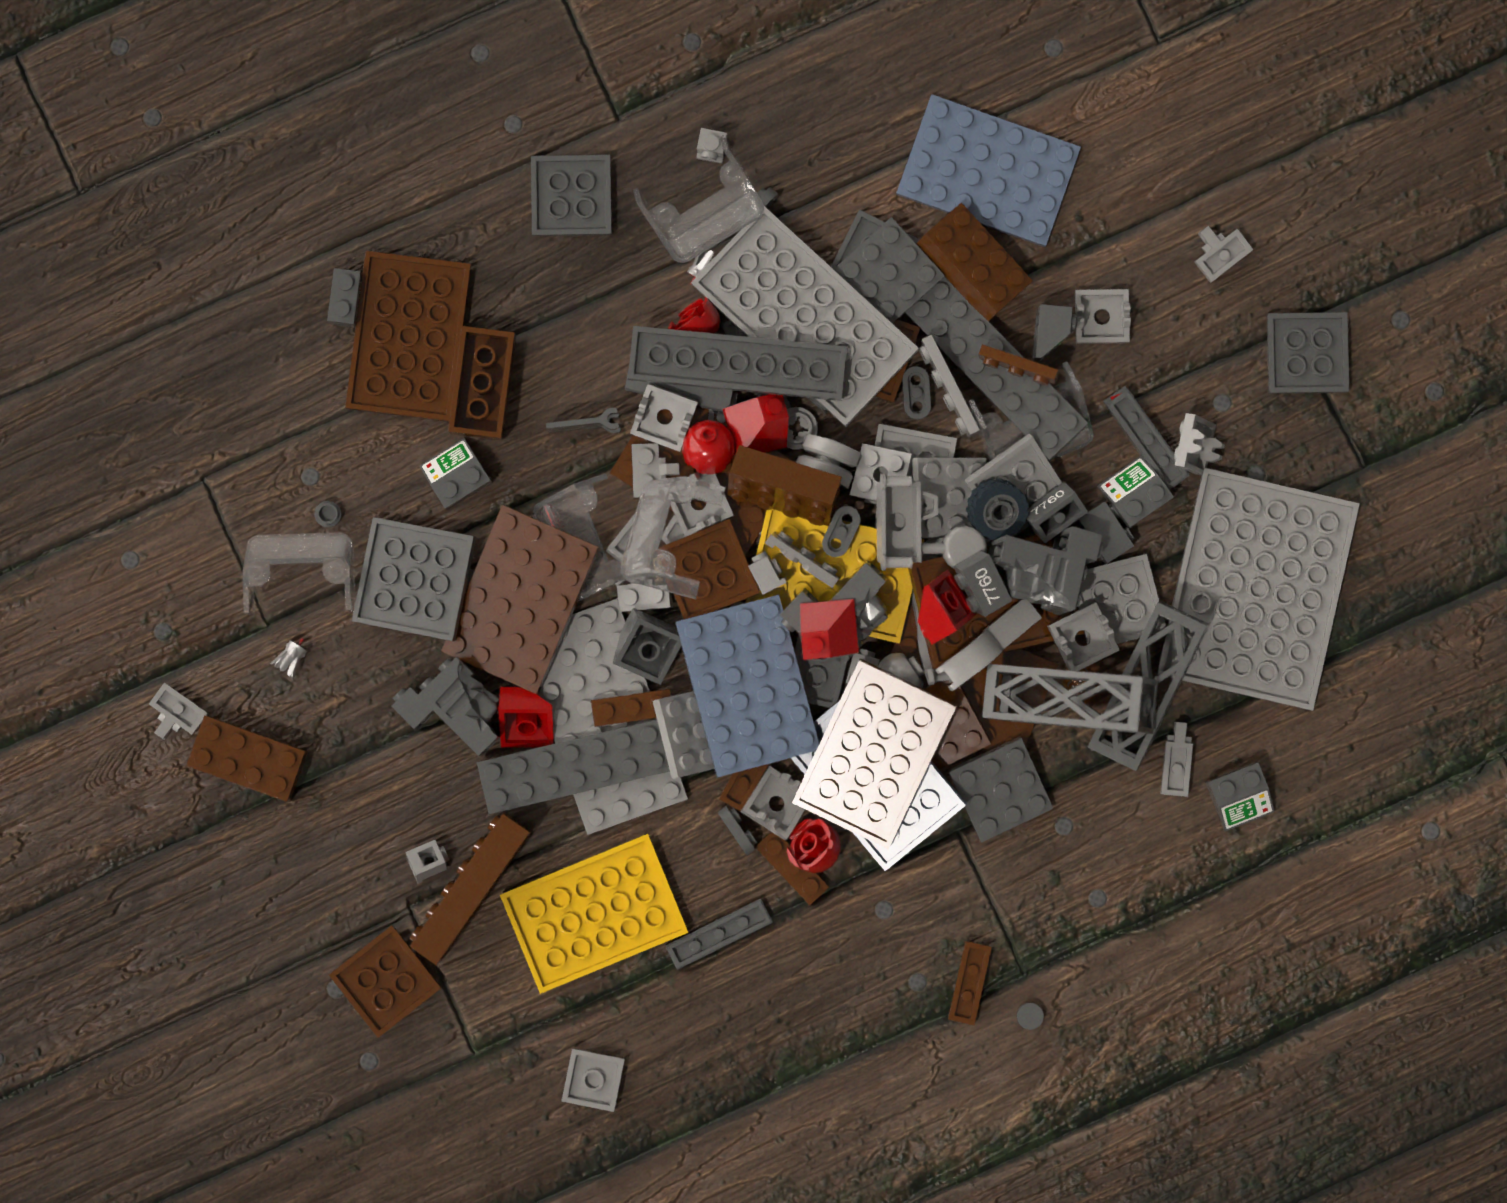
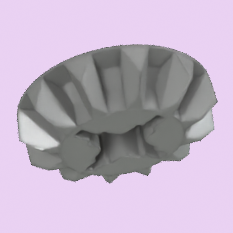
(806, 421)

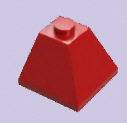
(759, 423)
(943, 608)
(828, 629)
(524, 719)

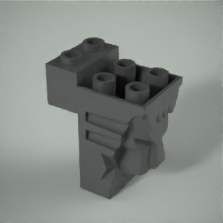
(1047, 573)
(862, 588)
(457, 700)

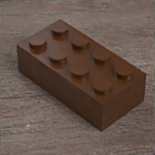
(974, 262)
(482, 383)
(784, 486)
(247, 758)

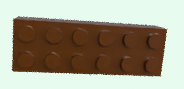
(470, 889)

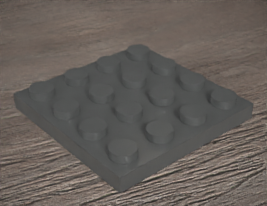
(414, 579)

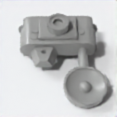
(900, 526)

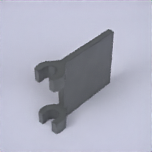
(589, 423)

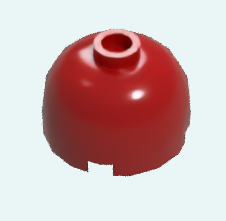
(698, 317)
(708, 447)
(814, 846)

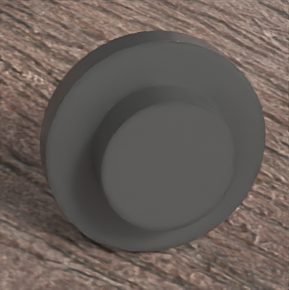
(328, 514)

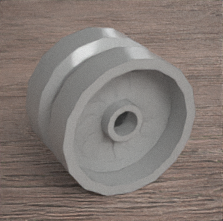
(829, 456)

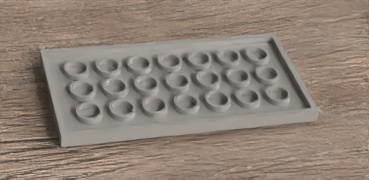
(786, 292)
(584, 673)

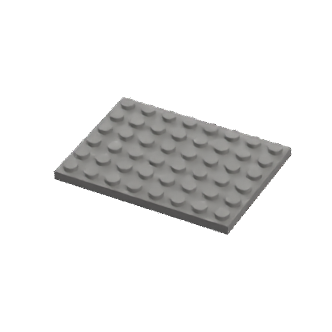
(1267, 580)

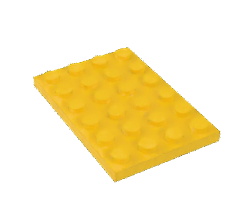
(894, 592)
(594, 913)

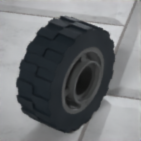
(987, 498)

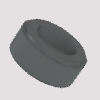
(1029, 1015)

